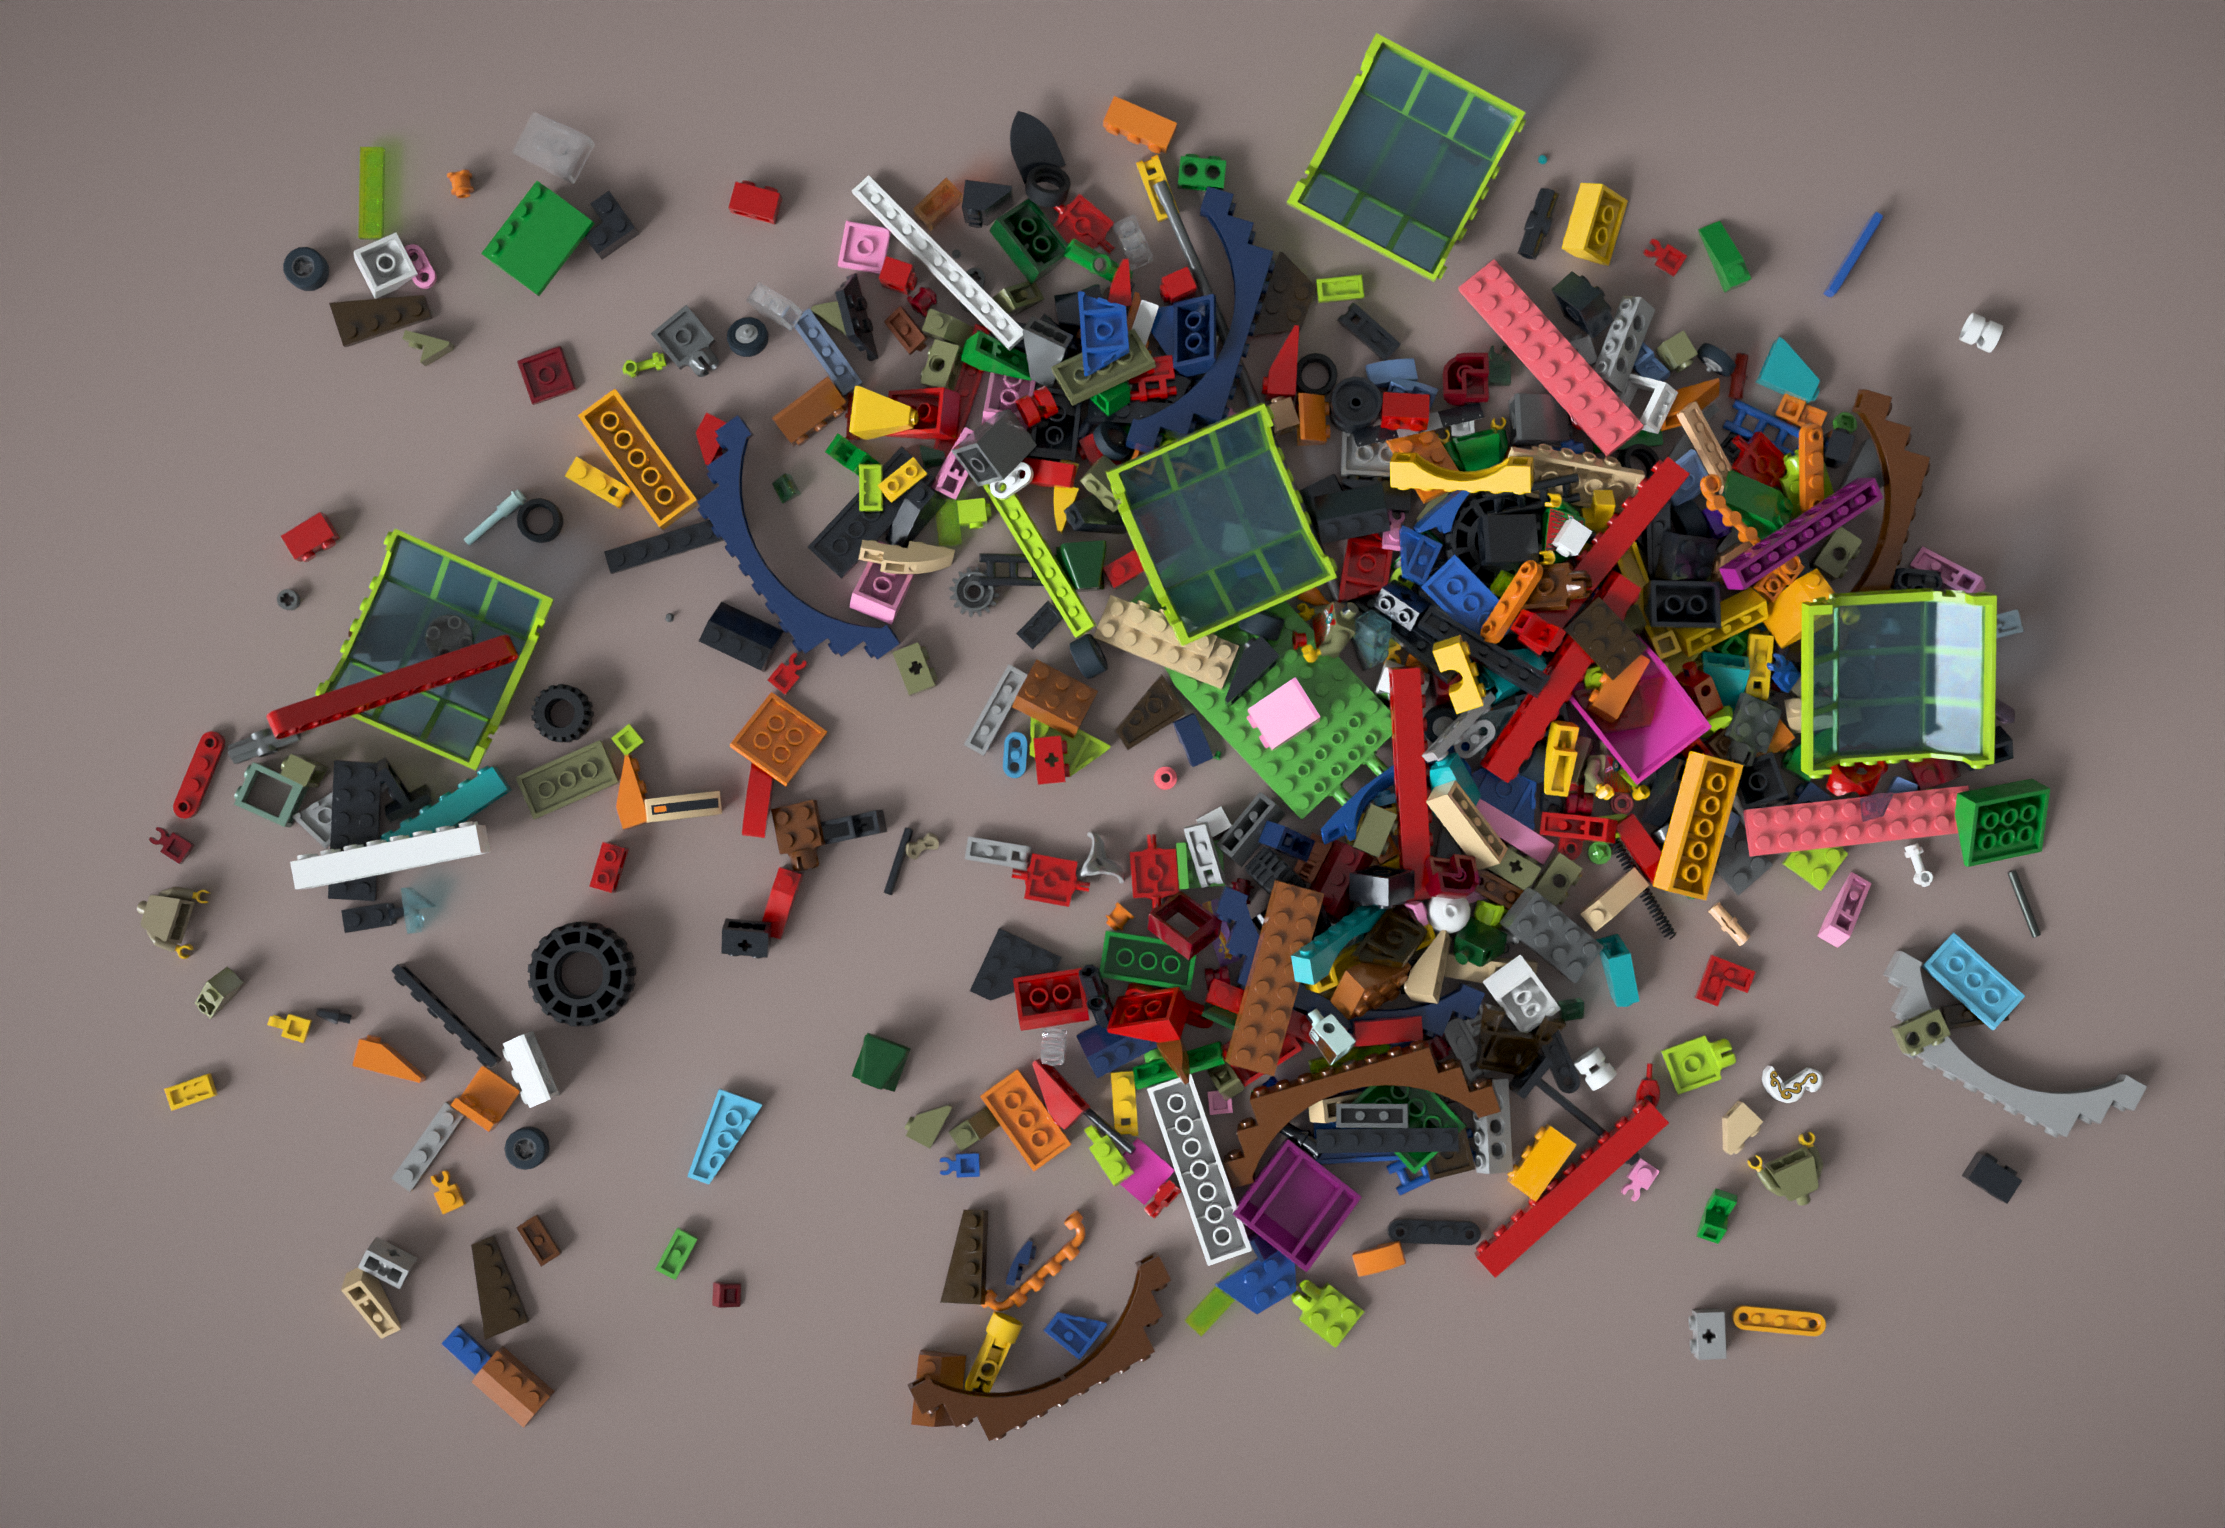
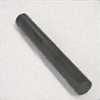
(2024, 904)

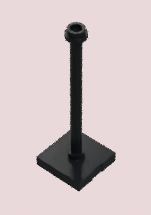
(1532, 1077)

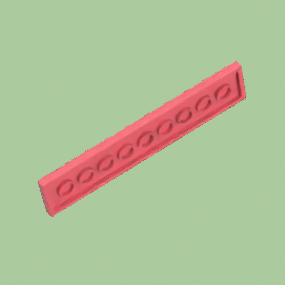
(1551, 358)
(1841, 824)

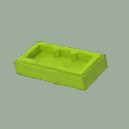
(1340, 288)
(869, 493)

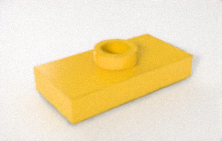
(190, 1091)

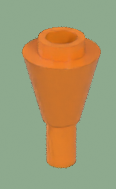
(1313, 597)

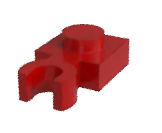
(1668, 259)
(785, 676)
(1165, 1195)

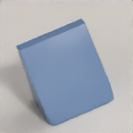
(1900, 785)

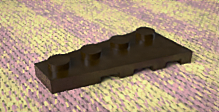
(372, 318)
(967, 1268)
(497, 1293)

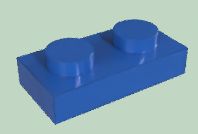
(466, 1349)

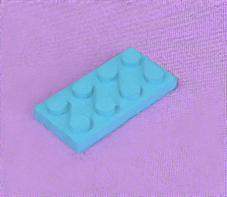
(1973, 981)

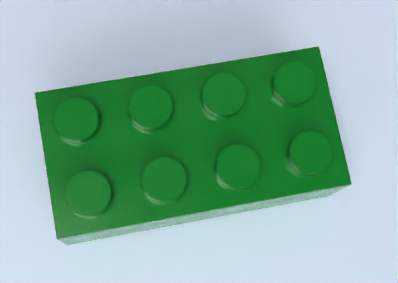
(1145, 961)

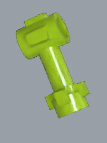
(632, 369)

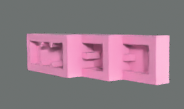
(1515, 833)

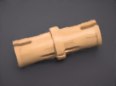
(1729, 923)

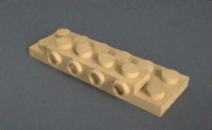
(1592, 473)
(1151, 637)

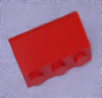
(1050, 999)

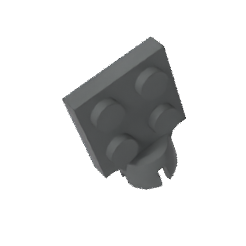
(687, 342)
(1751, 729)

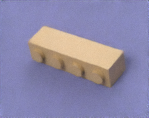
(1466, 824)

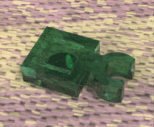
(1498, 368)

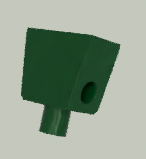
(1478, 943)

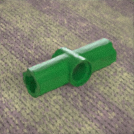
(1086, 258)

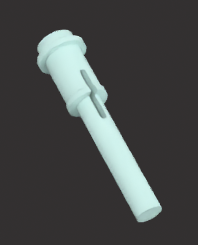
(503, 510)

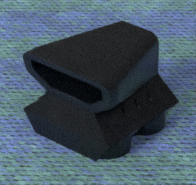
(1068, 308)
(1917, 578)

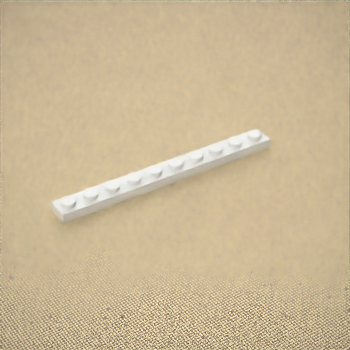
(939, 263)

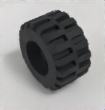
(543, 709)
(1268, 867)

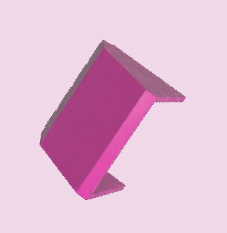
(1672, 729)

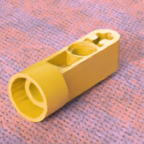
(1002, 1332)

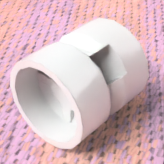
(1981, 332)
(1598, 1076)

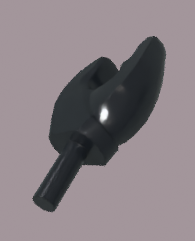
(1548, 800)

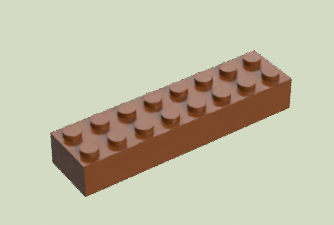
(1271, 980)

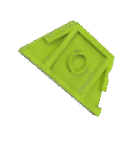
(1081, 749)

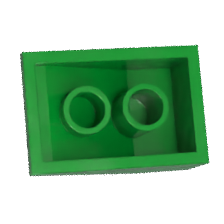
(1757, 503)

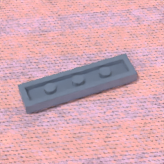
(827, 353)

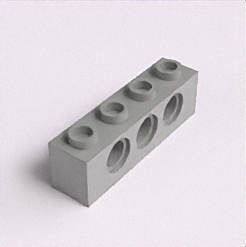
(1624, 341)
(1496, 1137)

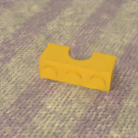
(1453, 655)

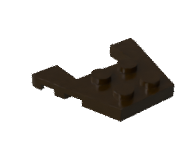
(1509, 1049)

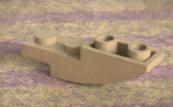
(912, 560)
(1478, 974)

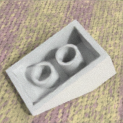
(1521, 994)

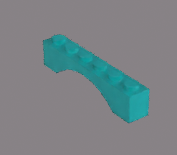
(1316, 958)

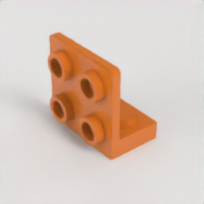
(486, 1099)

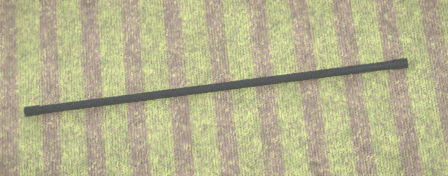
(1167, 201)

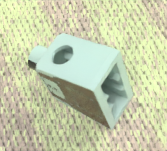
(1331, 1044)

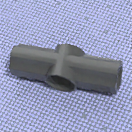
(259, 744)

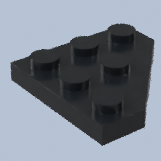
(1009, 959)

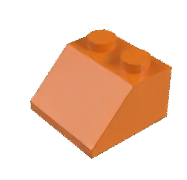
(1311, 414)

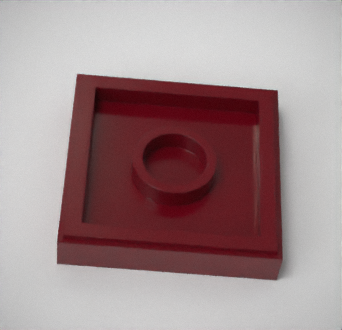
(546, 375)

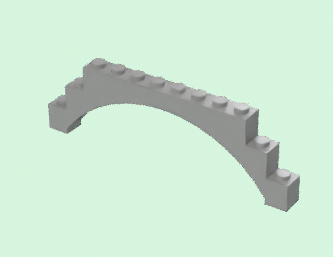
(2050, 1109)

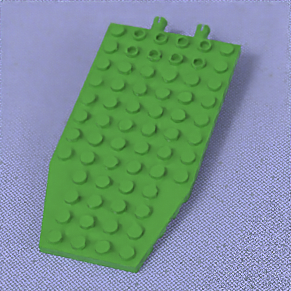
(1321, 757)

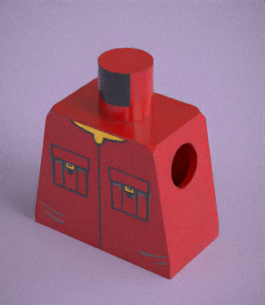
(1700, 689)

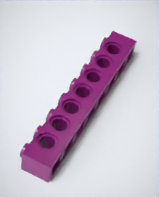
(1800, 533)

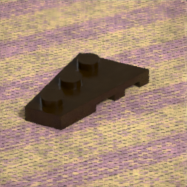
(1150, 714)

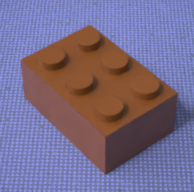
(1054, 699)
(1367, 988)

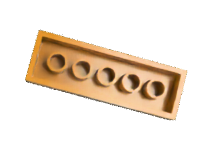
(638, 459)
(1697, 825)

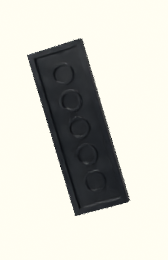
(842, 538)
(355, 820)

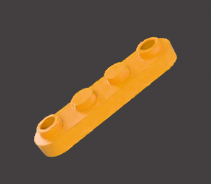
(1778, 1320)

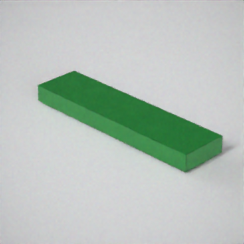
(1160, 1071)

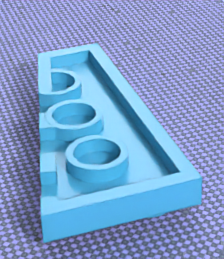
(723, 1130)

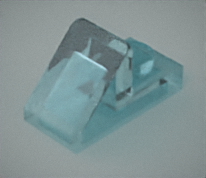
(412, 903)

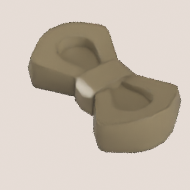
(914, 849)

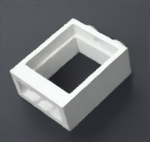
(1658, 405)

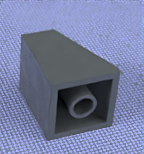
(1537, 420)
(994, 448)

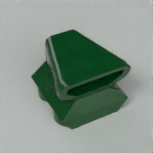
(1083, 564)
(880, 1062)

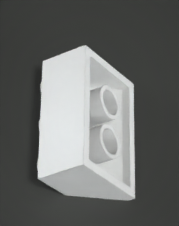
(530, 1069)

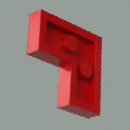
(1721, 974)

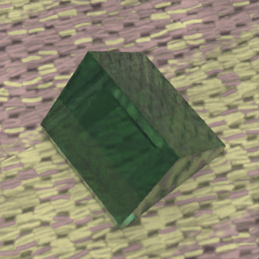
(786, 488)
(1571, 1009)

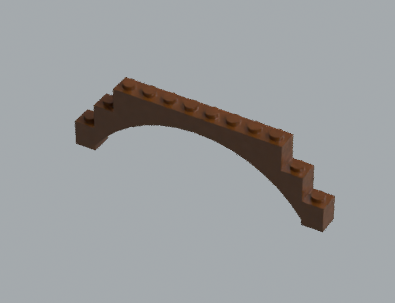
(1902, 481)
(1406, 1066)
(1012, 1409)

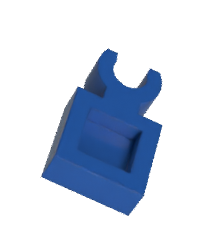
(1785, 673)
(965, 1165)

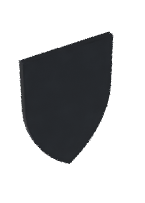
(1032, 144)

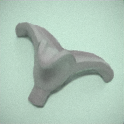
(1098, 862)

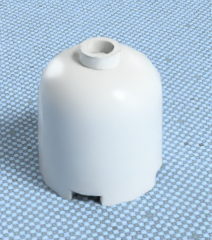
(1447, 913)

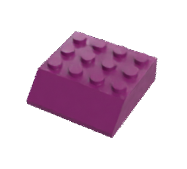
(1296, 1205)

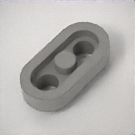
(1474, 739)

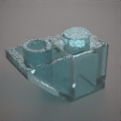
(1373, 637)

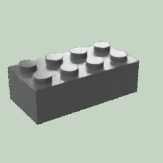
(1551, 935)

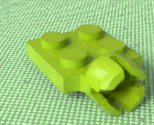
(1790, 482)
(1816, 865)
(1697, 1062)
(1326, 1311)

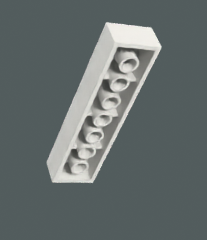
(391, 856)
(1199, 1169)

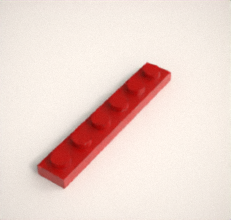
(1230, 998)

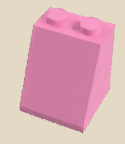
(1283, 715)

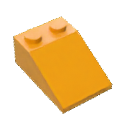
(1786, 610)

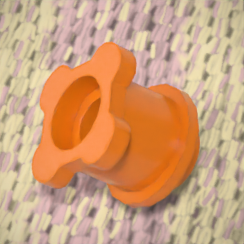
(461, 183)
(1118, 917)

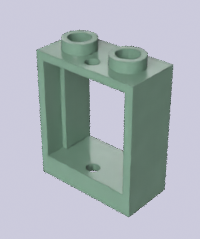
(291, 805)

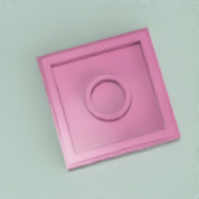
(864, 247)

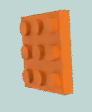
(778, 739)

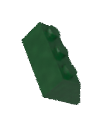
(1029, 240)

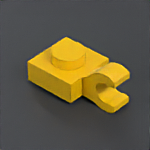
(293, 1027)

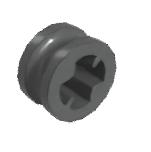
(280, 598)

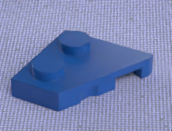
(1417, 555)
(1074, 1332)

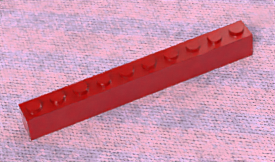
(1620, 535)
(1565, 670)
(1411, 773)
(1571, 1187)

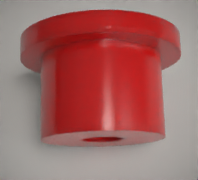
(1298, 640)

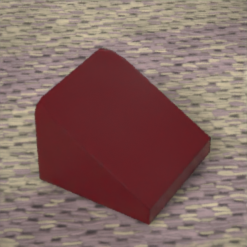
(726, 1294)

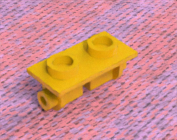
(902, 479)

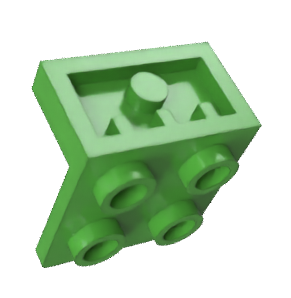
(1186, 870)

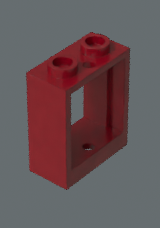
(1208, 925)

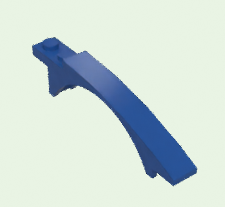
(1445, 511)
(1347, 817)

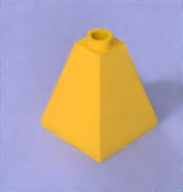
(879, 415)

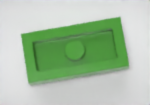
(676, 1253)

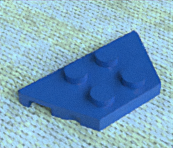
(1102, 332)
(1511, 798)
(1262, 1283)

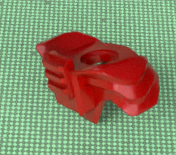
(1846, 780)

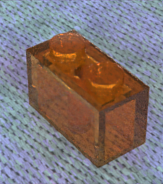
(938, 204)

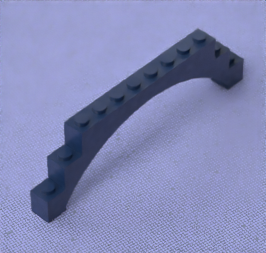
(1210, 396)
(727, 513)
(1435, 1017)

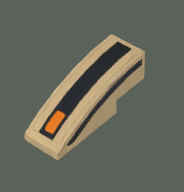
(683, 806)

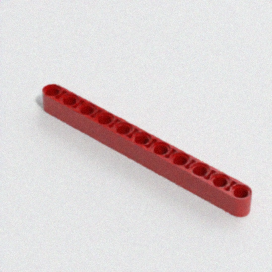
(391, 686)

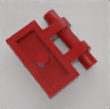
(1162, 372)

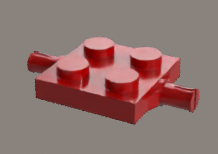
(1084, 223)
(1760, 460)
(1154, 872)
(1050, 880)

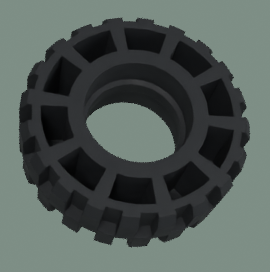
(1464, 531)
(547, 973)

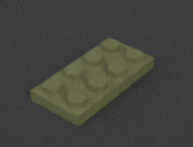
(1081, 387)
(567, 779)

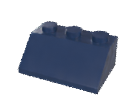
(1194, 335)
(1109, 1050)

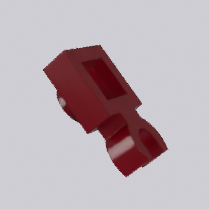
(174, 846)

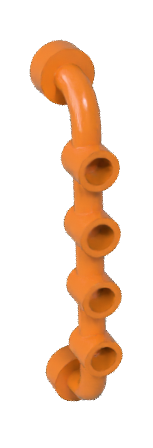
(1709, 486)
(1051, 1266)

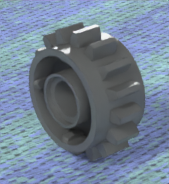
(969, 604)

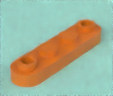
(1811, 466)
(1511, 601)

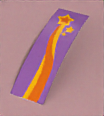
(1219, 944)

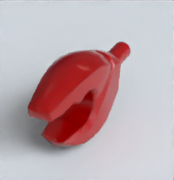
(1648, 1087)

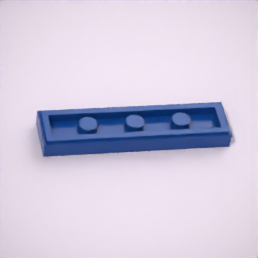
(1853, 254)

